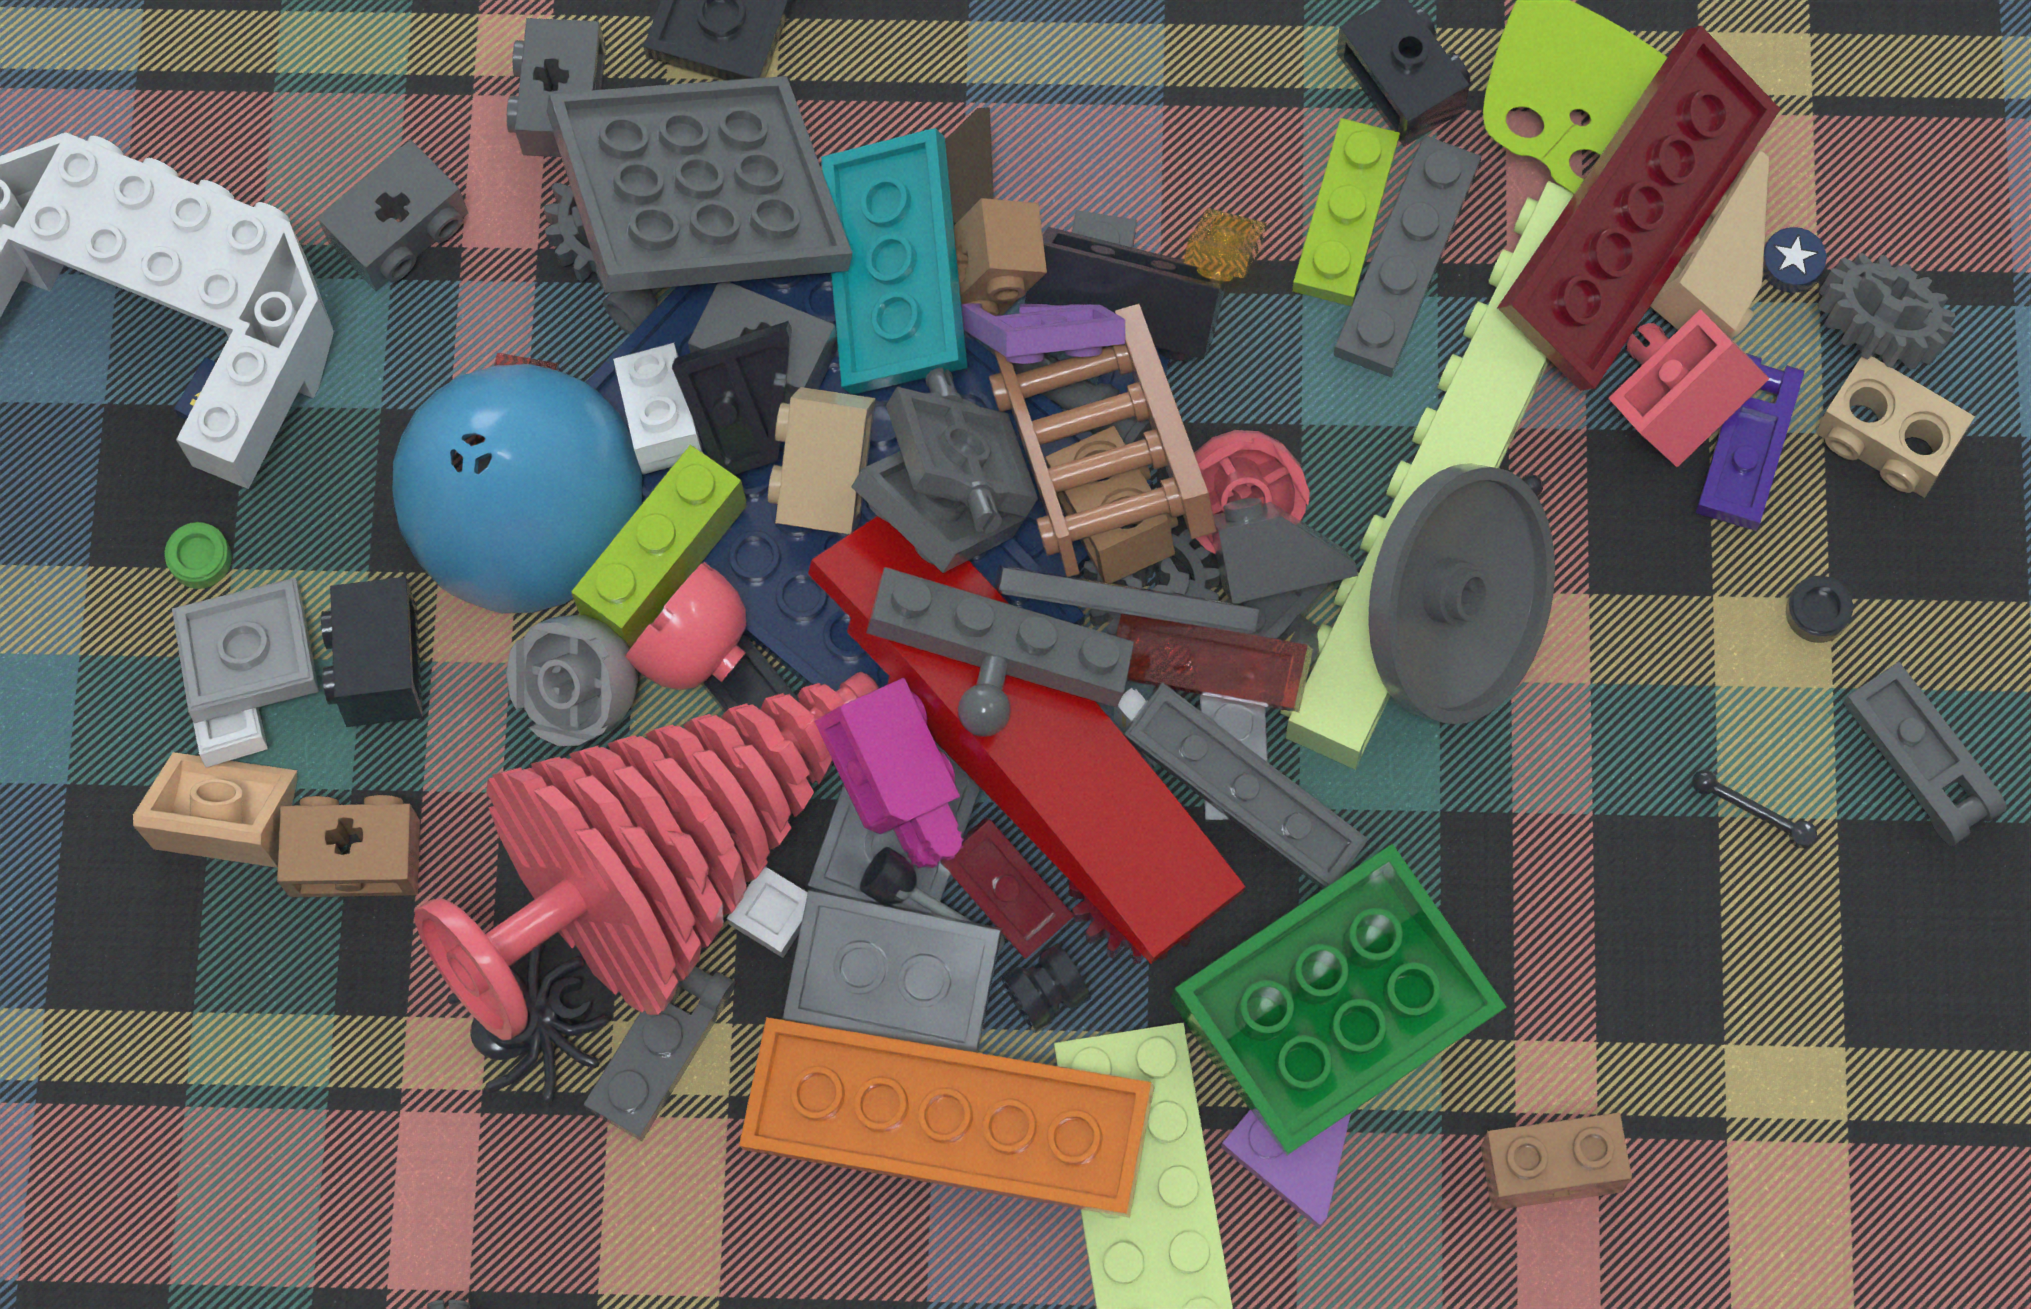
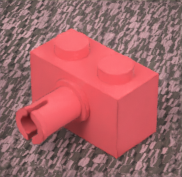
(1685, 385)

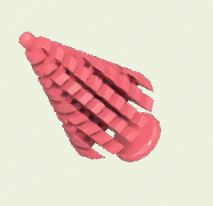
(637, 850)

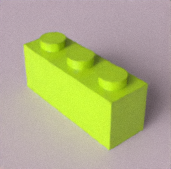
(661, 545)

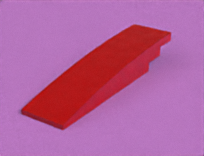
(1052, 768)

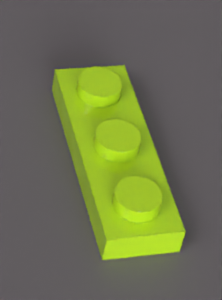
(1346, 212)

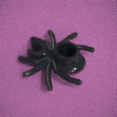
(545, 1022)

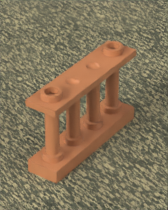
(1162, 446)

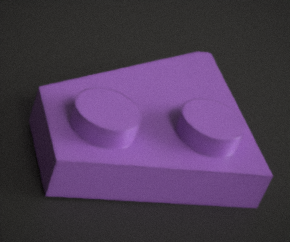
(1045, 329)
(1301, 1178)

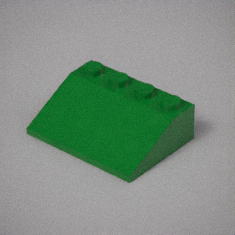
(1336, 1000)

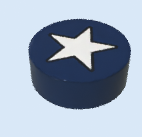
(1793, 260)

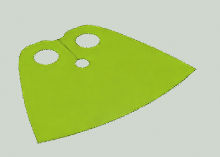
(1561, 61)

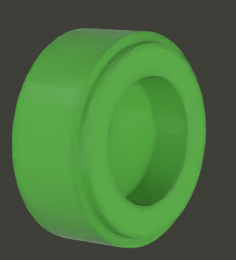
(198, 555)

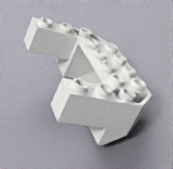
(185, 250)

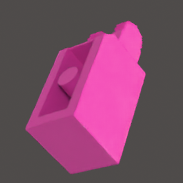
(895, 771)

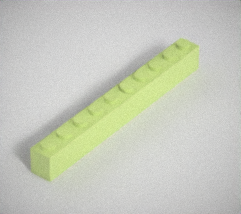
(1473, 425)

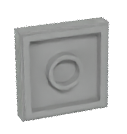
(245, 650)

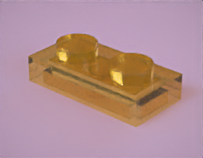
(1224, 245)

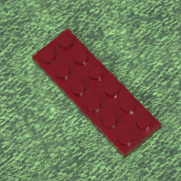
(1639, 209)

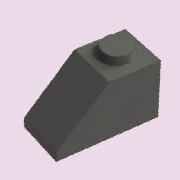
(1272, 552)

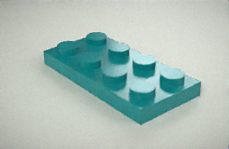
(902, 289)

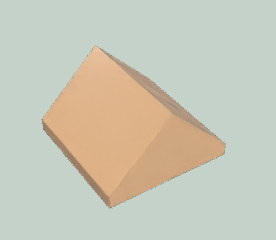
(216, 810)

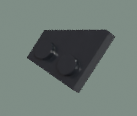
(737, 395)

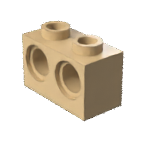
(1902, 412)

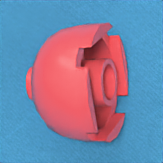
(1251, 466)
(693, 634)

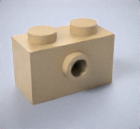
(823, 455)

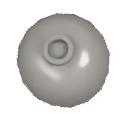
(571, 679)

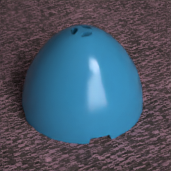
(543, 506)

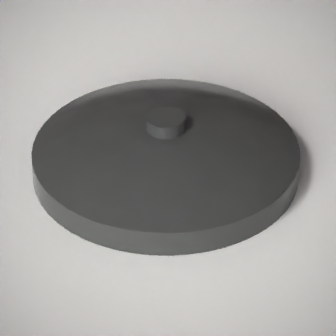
(1461, 593)

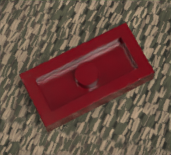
(1007, 888)

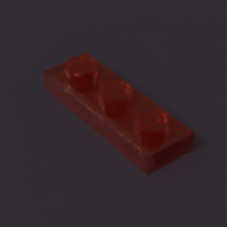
(1216, 662)

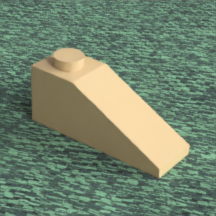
(1725, 259)

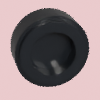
(1819, 609)

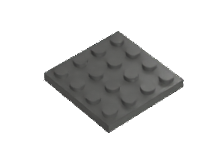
(697, 183)

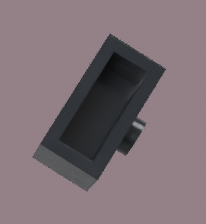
(1404, 68)
(374, 652)

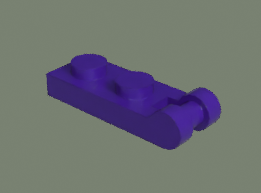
(1750, 452)

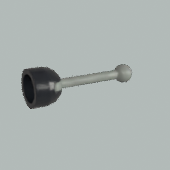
(893, 880)

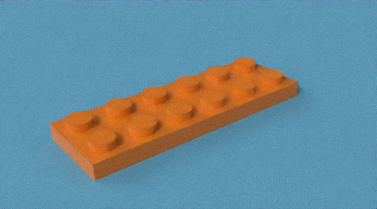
(947, 1116)

